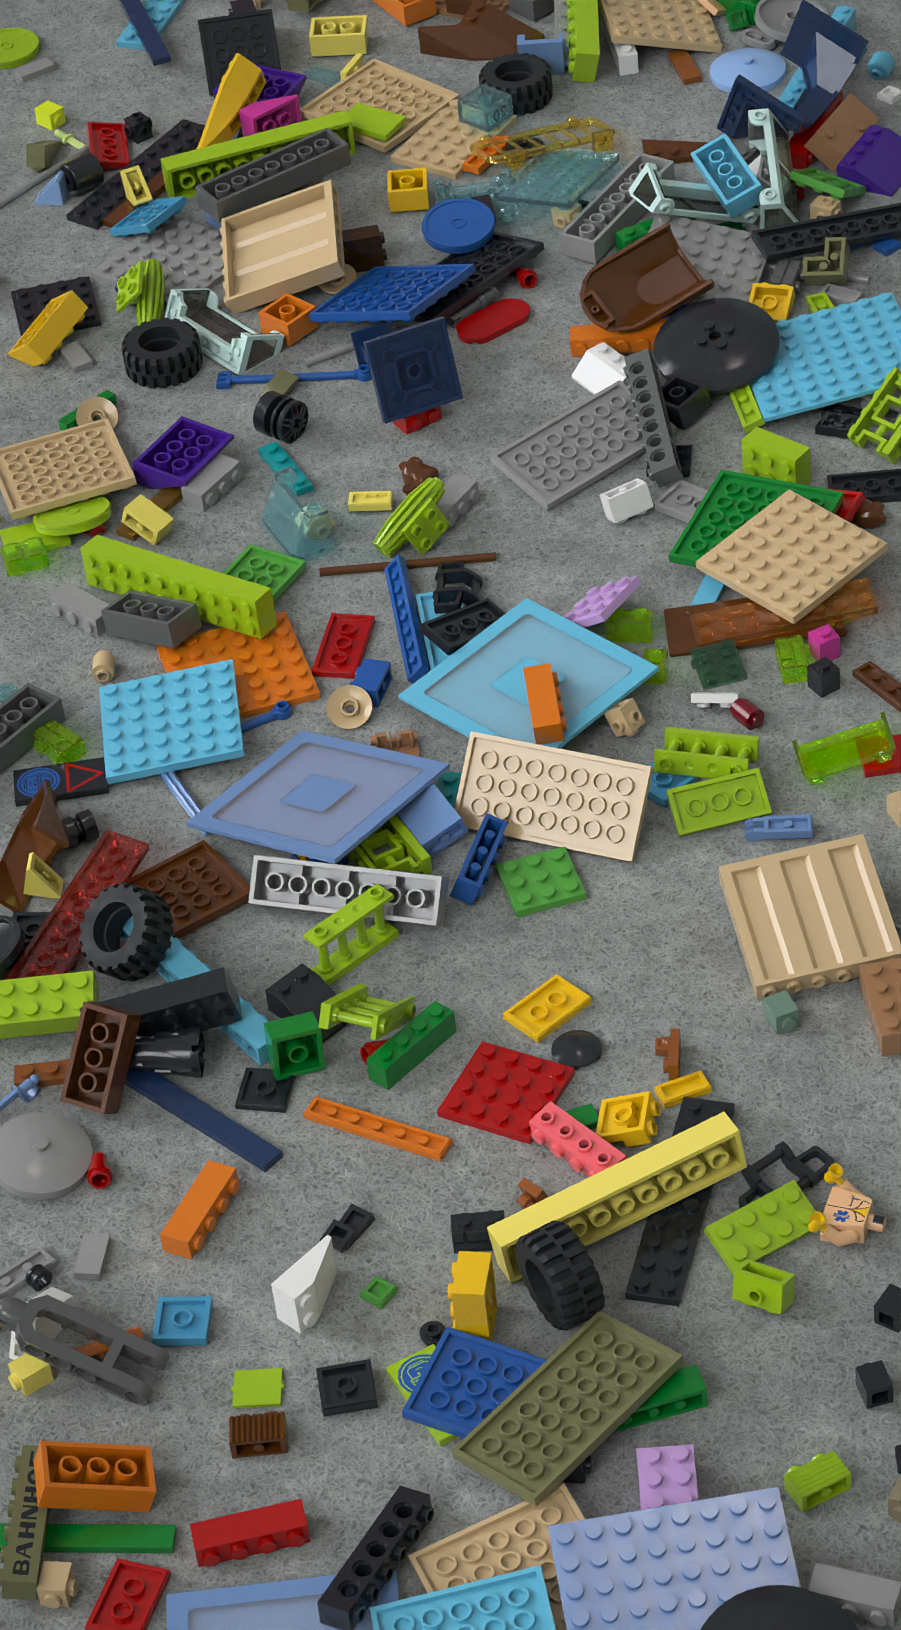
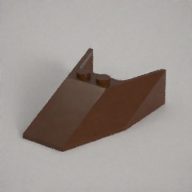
(479, 36)
(37, 831)

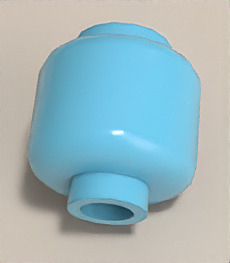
(881, 64)

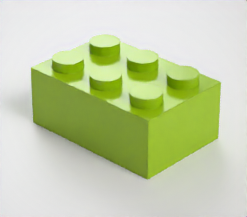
(775, 457)

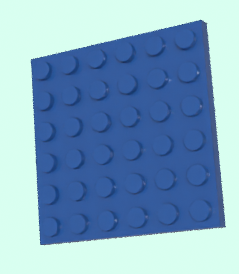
(392, 293)

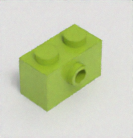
(763, 1286)

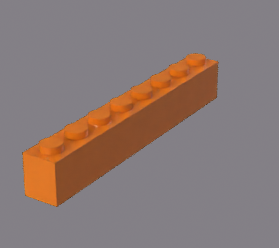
(587, 336)

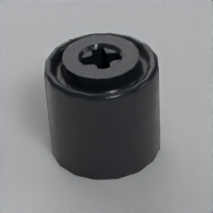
(82, 173)

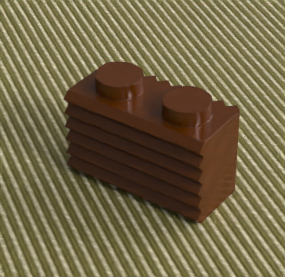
(258, 1434)

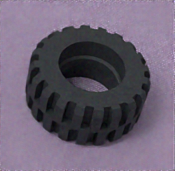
(521, 76)
(162, 353)
(147, 940)
(560, 1275)

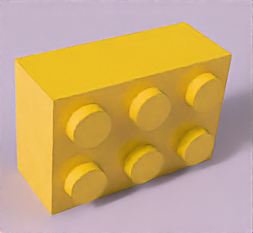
(473, 1294)

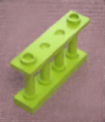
(705, 753)
(361, 947)
(360, 1009)

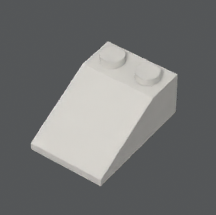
(305, 1287)

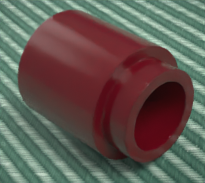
(747, 713)

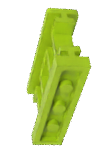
(874, 413)
(400, 842)

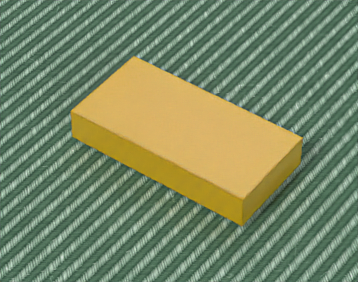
(690, 1086)

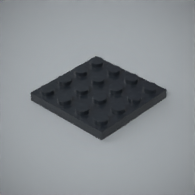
(243, 33)
(31, 301)

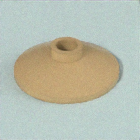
(336, 285)
(96, 407)
(347, 697)

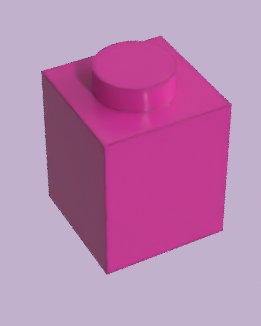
(824, 643)

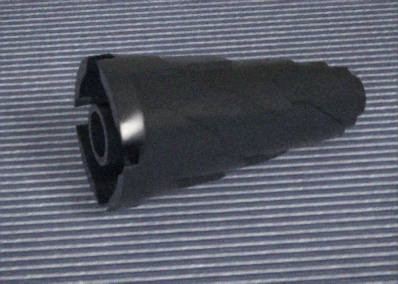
(171, 1052)

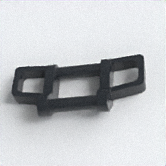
(455, 573)
(792, 1163)

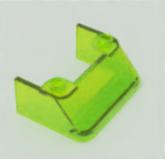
(845, 750)

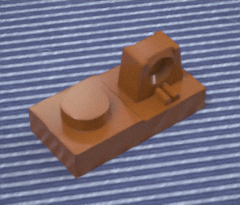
(670, 1048)

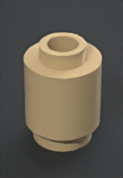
(103, 666)

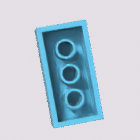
(727, 175)

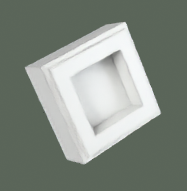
(889, 94)

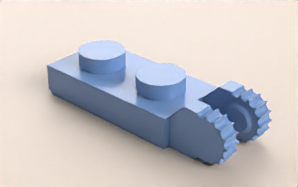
(778, 827)

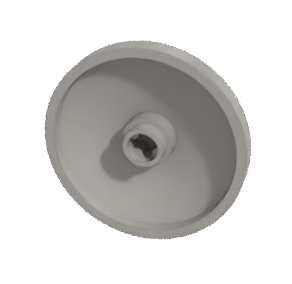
(777, 16)
(43, 1156)

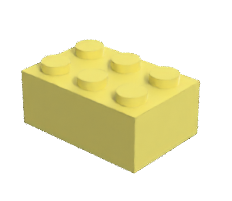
(339, 35)

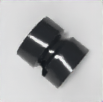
(81, 828)

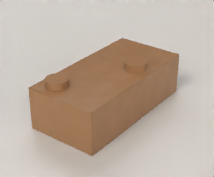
(841, 131)

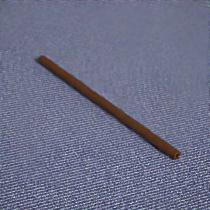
(416, 563)

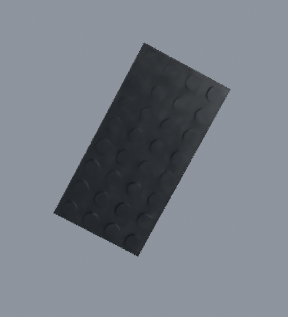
(492, 263)

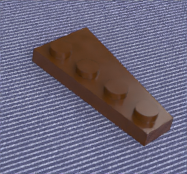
(671, 150)

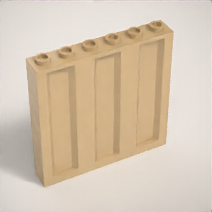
(282, 247)
(809, 915)

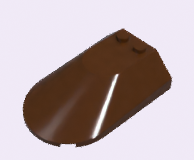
(641, 283)

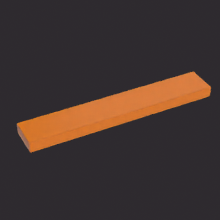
(378, 1128)

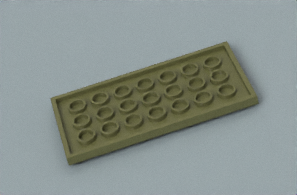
(567, 1408)

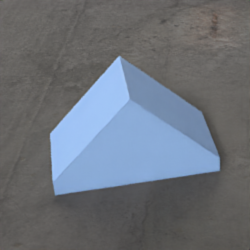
(54, 192)

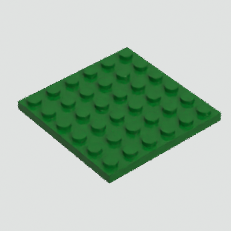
(733, 502)

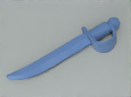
(26, 1091)

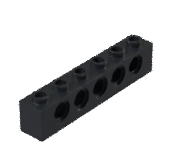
(375, 1559)

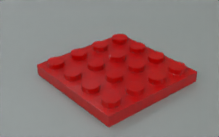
(504, 1091)

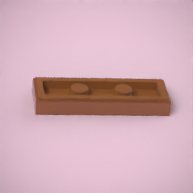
(684, 66)

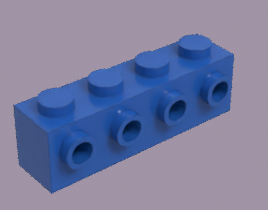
(478, 860)

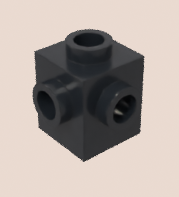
(138, 127)

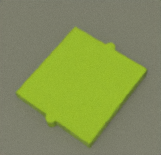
(257, 1388)

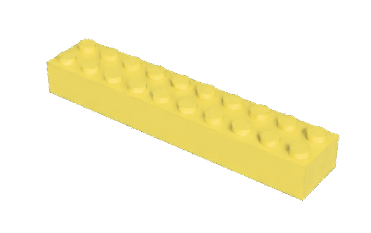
(629, 1189)

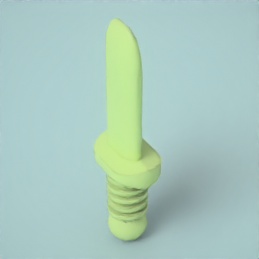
(68, 139)

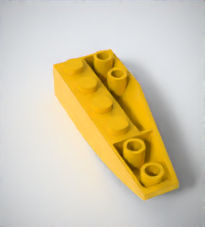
(237, 90)

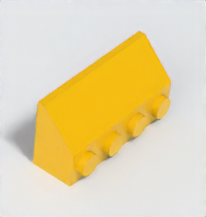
(49, 329)

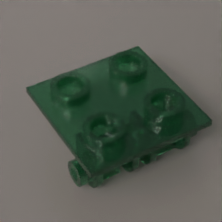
(717, 664)

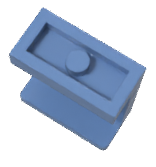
(548, 49)
(432, 820)

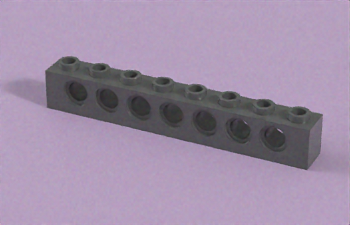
(653, 418)

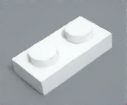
(705, 699)

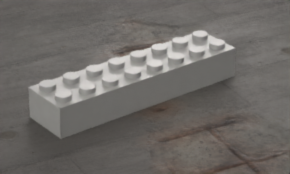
(611, 210)
(332, 886)

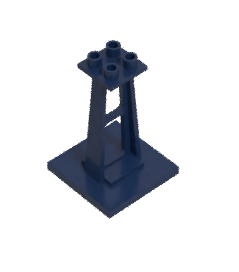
(409, 367)

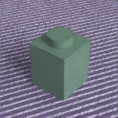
(781, 1012)

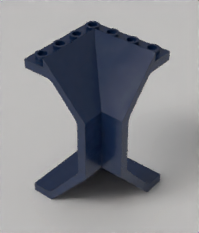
(827, 59)

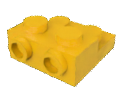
(774, 299)
(629, 1119)

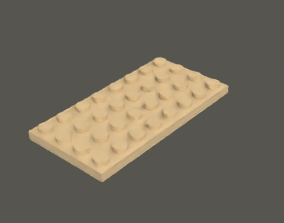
(554, 795)

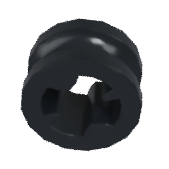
(38, 1277)

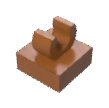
(531, 1193)

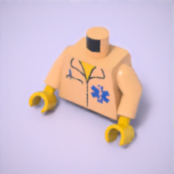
(846, 1214)

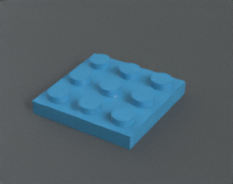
(148, 216)

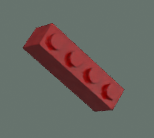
(250, 1533)

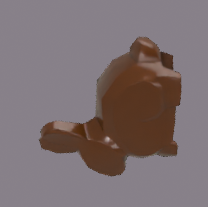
(415, 473)
(869, 515)

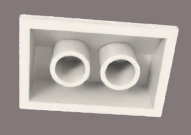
(600, 368)

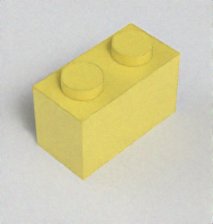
(147, 519)

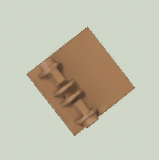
(405, 744)

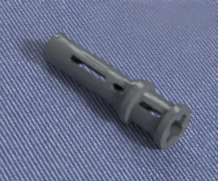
(478, 303)

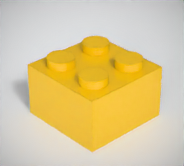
(408, 189)

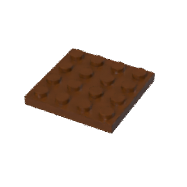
(195, 886)

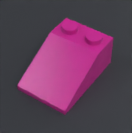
(270, 114)

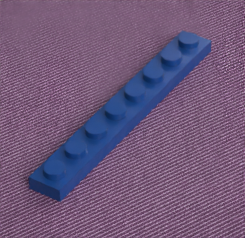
(406, 619)

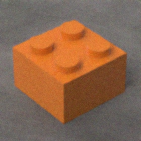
(288, 316)

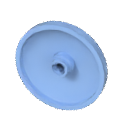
(755, 64)

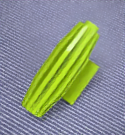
(144, 287)
(415, 520)

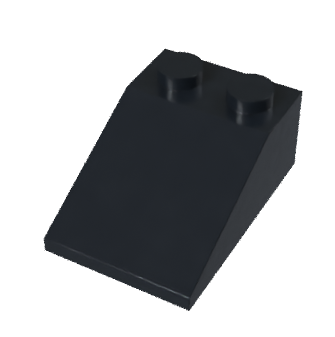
(301, 993)

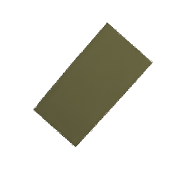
(281, 382)

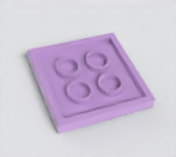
(602, 601)

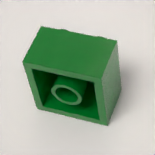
(294, 1045)

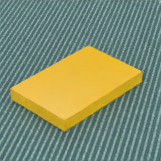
(547, 1008)

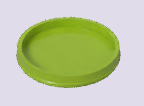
(17, 47)
(74, 517)

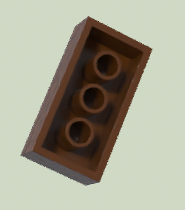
(100, 1057)

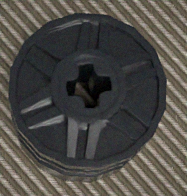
(280, 417)

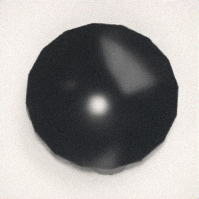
(576, 1048)

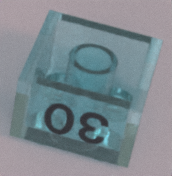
(485, 108)

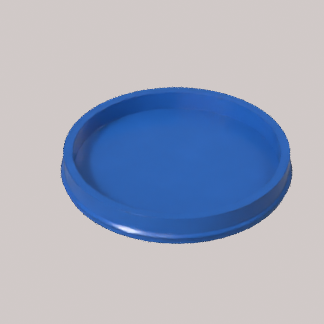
(458, 225)

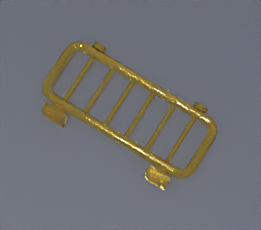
(515, 159)

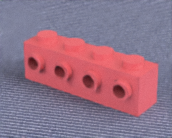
(573, 1141)

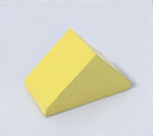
(135, 186)
(41, 879)

